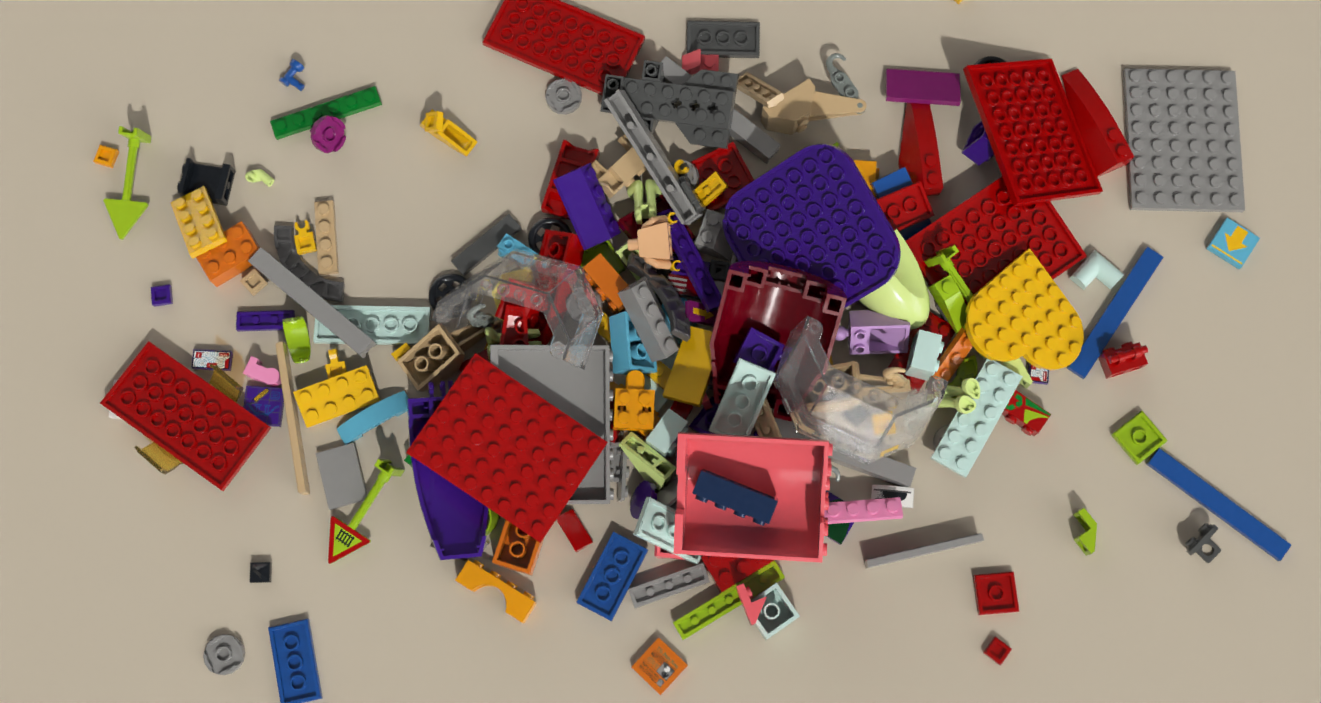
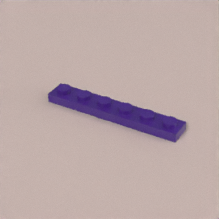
(693, 264)

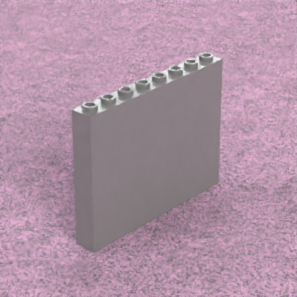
(576, 392)

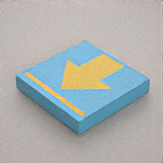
(1233, 243)

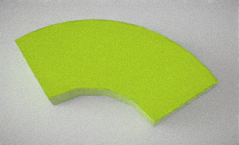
(967, 369)

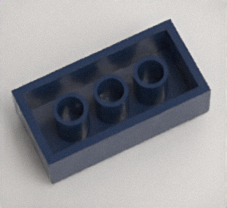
(735, 496)

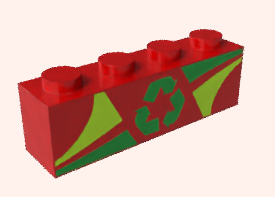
(1025, 414)

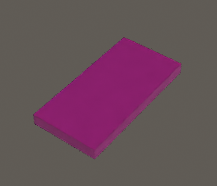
(923, 87)

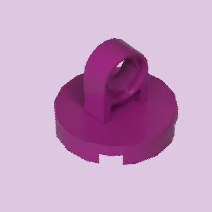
(328, 134)

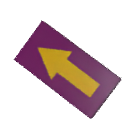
(697, 313)

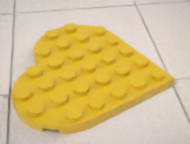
(1024, 316)

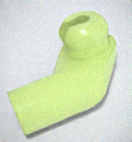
(258, 176)

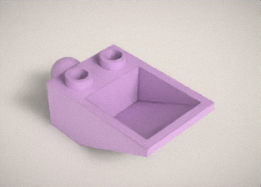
(874, 333)

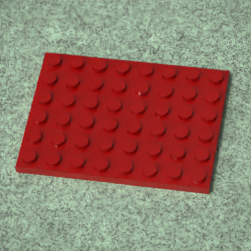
(1032, 131)
(993, 235)
(507, 447)

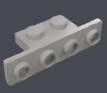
(620, 468)

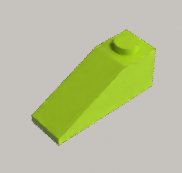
(950, 301)

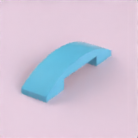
(372, 417)

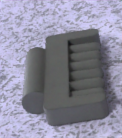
(690, 193)

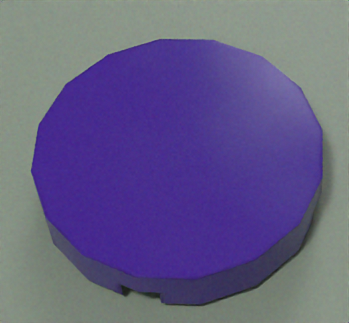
(643, 490)

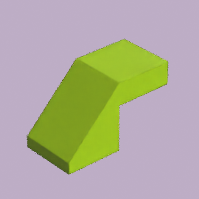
(1087, 539)

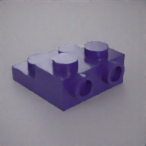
(759, 349)

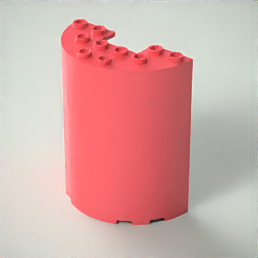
(784, 468)

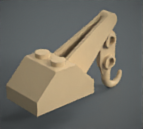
(891, 378)

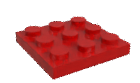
(731, 169)

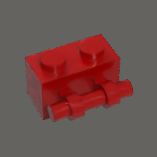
(1123, 360)

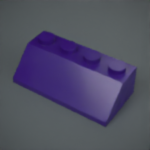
(587, 206)

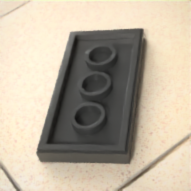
(724, 38)

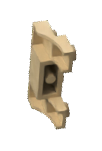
(621, 172)

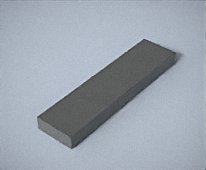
(485, 245)

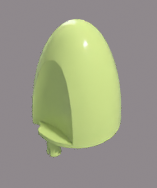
(905, 294)

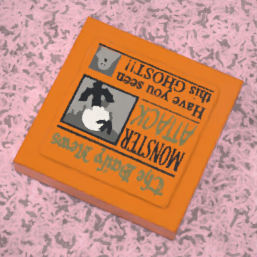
(659, 666)

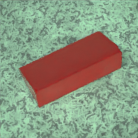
(574, 530)

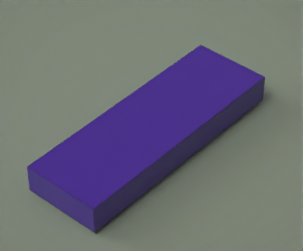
(262, 320)

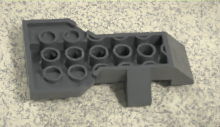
(656, 102)

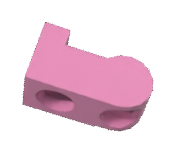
(267, 376)

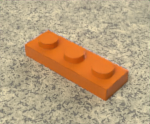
(954, 355)

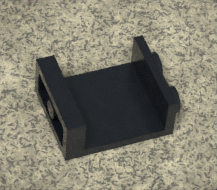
(215, 179)

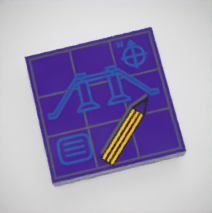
(265, 404)

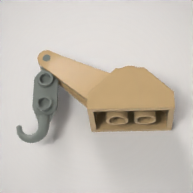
(806, 105)
(439, 355)

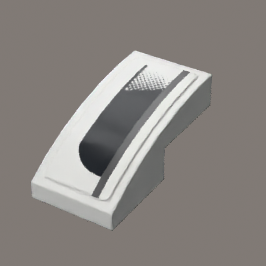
(885, 491)

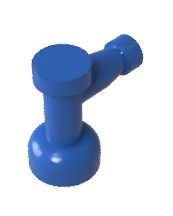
(288, 77)

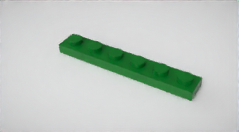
(337, 108)

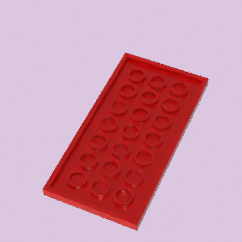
(564, 41)
(185, 416)

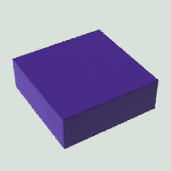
(161, 295)

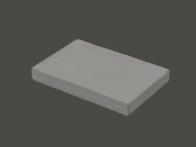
(341, 476)

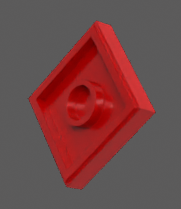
(996, 593)

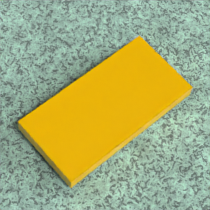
(198, 222)
(691, 369)
(336, 396)

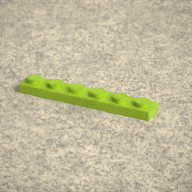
(727, 601)

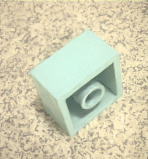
(924, 354)
(665, 434)
(775, 613)

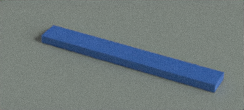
(1115, 312)
(1219, 504)

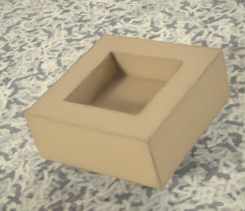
(253, 282)

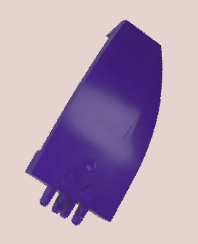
(451, 515)

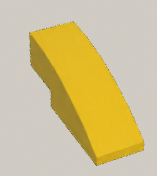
(453, 137)

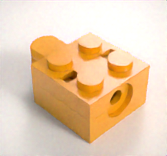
(634, 405)

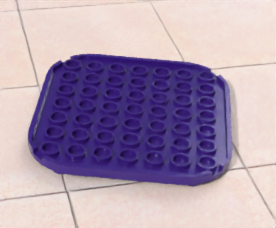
(816, 219)

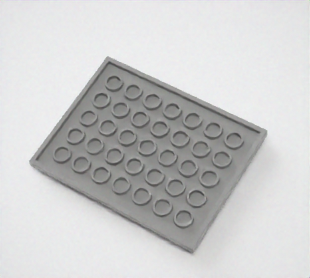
(1183, 140)

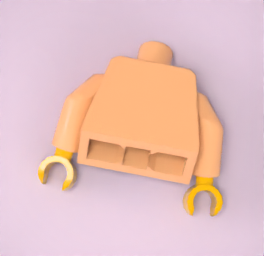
(655, 242)

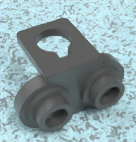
(1194, 545)

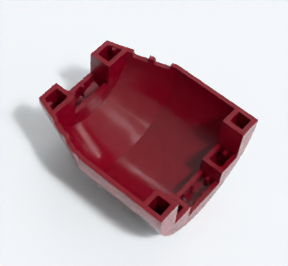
(774, 303)

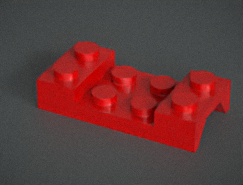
(568, 159)

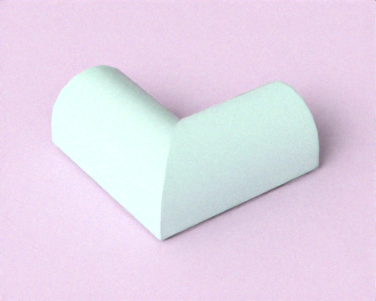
(1096, 267)

